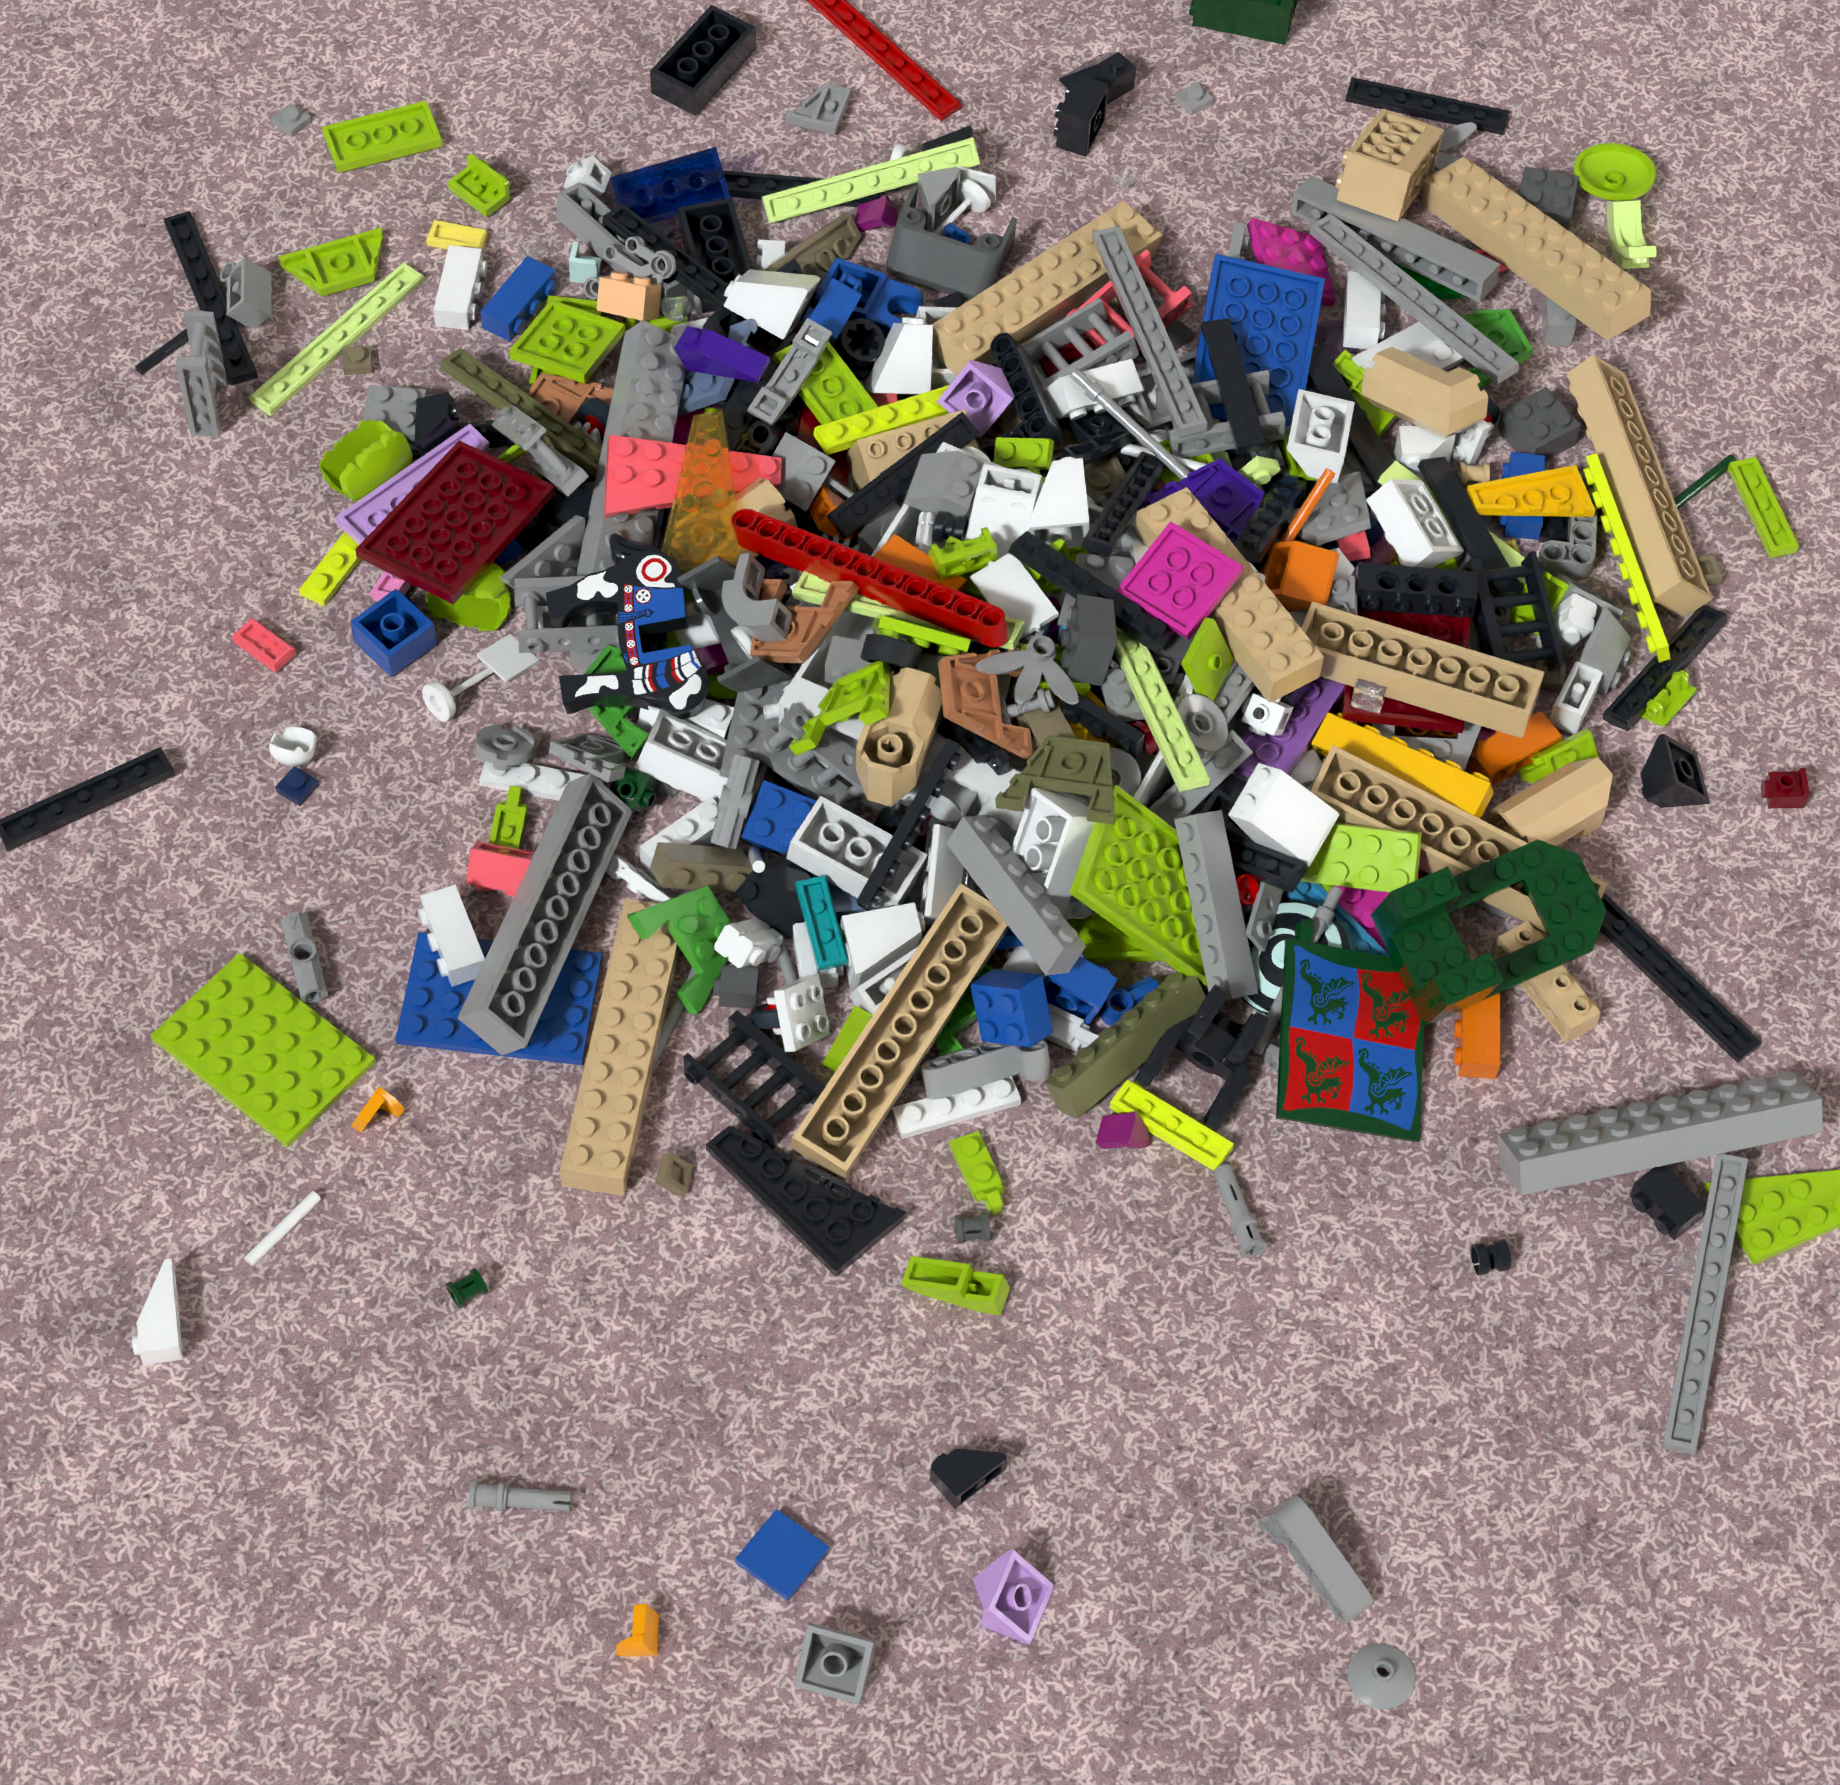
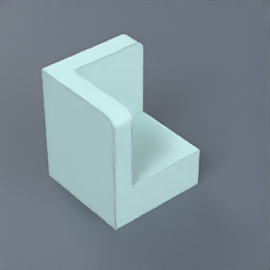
(583, 266)

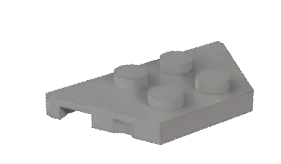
(553, 557)

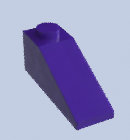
(717, 355)

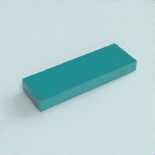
(821, 923)

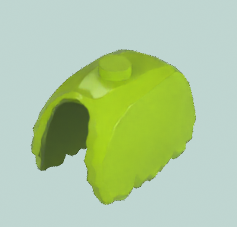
(365, 459)
(482, 605)

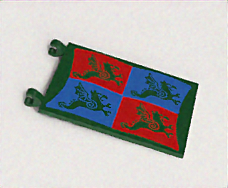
(1348, 1041)

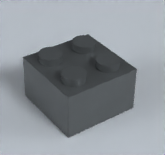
(1550, 193)
(1539, 425)
(1088, 639)

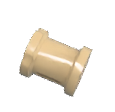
(1473, 474)

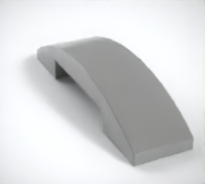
(791, 372)

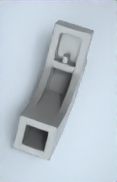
(761, 619)

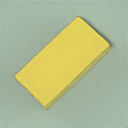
(445, 234)

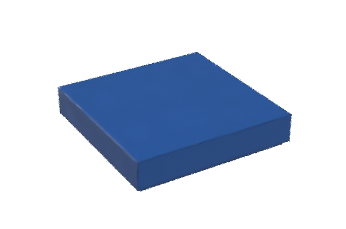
(782, 1555)

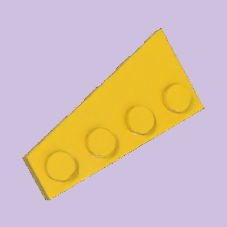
(1534, 494)

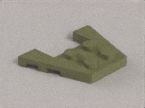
(1067, 767)

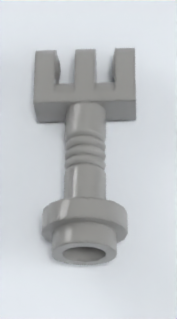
(1043, 700)

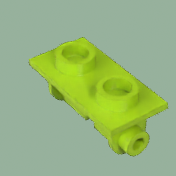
(1669, 701)

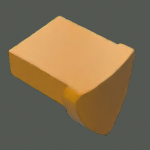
(382, 1100)
(644, 1634)

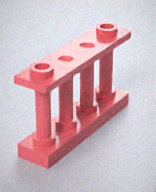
(1175, 302)

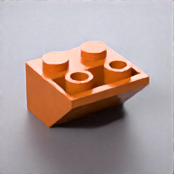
(1300, 574)

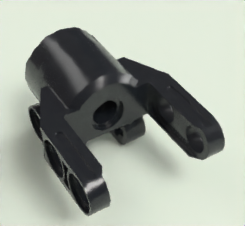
(1211, 1045)

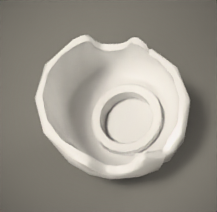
(293, 747)

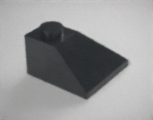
(1108, 68)
(1673, 775)
(773, 894)

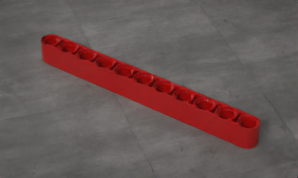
(875, 578)

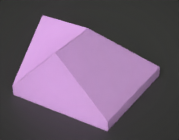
(980, 391)
(1012, 1596)

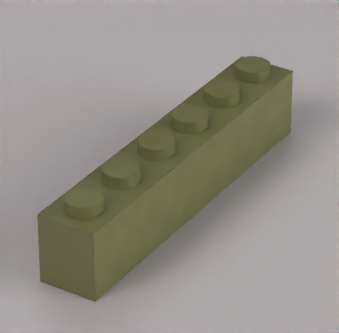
(1123, 1045)

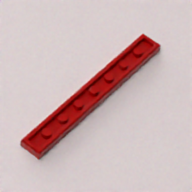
(888, 57)

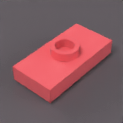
(1354, 546)
(263, 645)

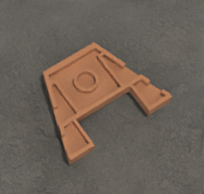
(566, 395)
(807, 623)
(974, 701)

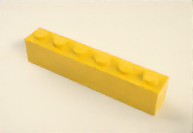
(1418, 767)

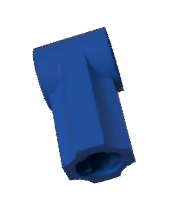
(1126, 999)

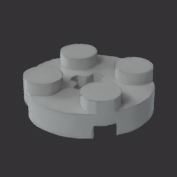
(504, 746)

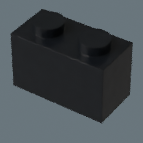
(1667, 1201)

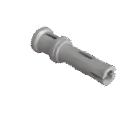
(1243, 1223)
(502, 1496)

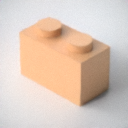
(629, 296)

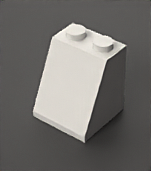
(771, 298)
(905, 360)
(1062, 505)
(1283, 814)
(879, 939)

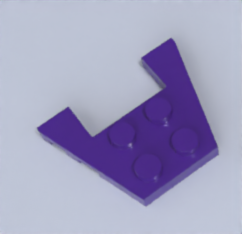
(1222, 493)

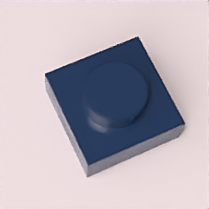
(296, 786)

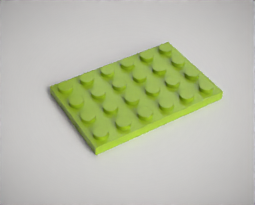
(1139, 884)
(263, 1049)

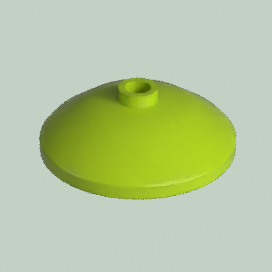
(1614, 171)

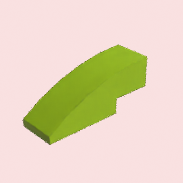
(957, 1284)

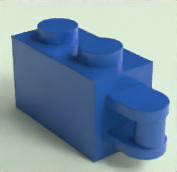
(835, 304)

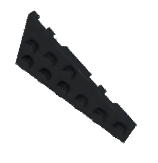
(811, 1204)

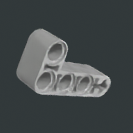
(1578, 553)
(984, 1065)
(1317, 1557)

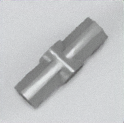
(735, 801)
(306, 971)

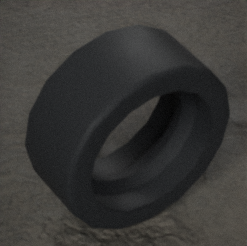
(892, 651)

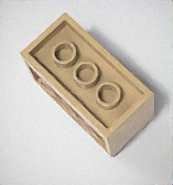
(1388, 164)
(878, 452)

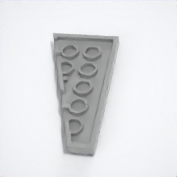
(750, 719)

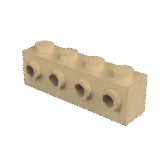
(1554, 992)

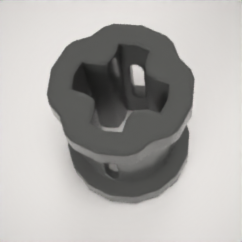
(972, 1228)

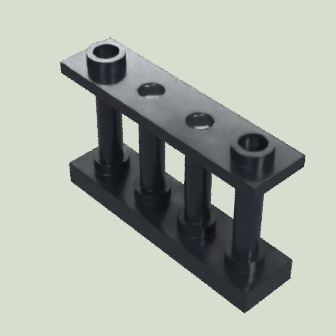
(1491, 632)
(762, 1052)

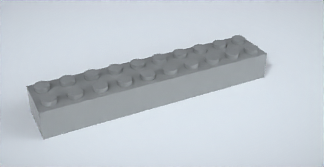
(642, 408)
(545, 915)
(1659, 1132)

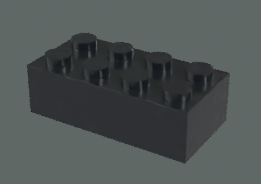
(703, 60)
(714, 239)

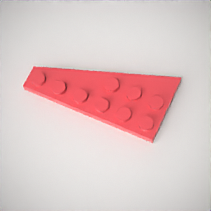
(647, 473)

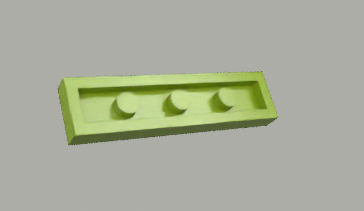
(1763, 507)

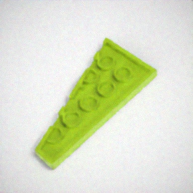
(1786, 1212)

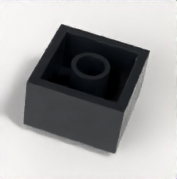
(1081, 115)

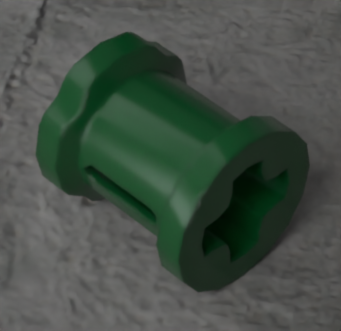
(466, 1288)

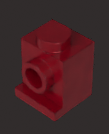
(1786, 789)

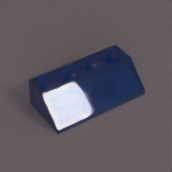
(663, 187)

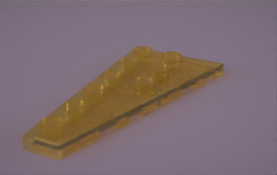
(704, 498)

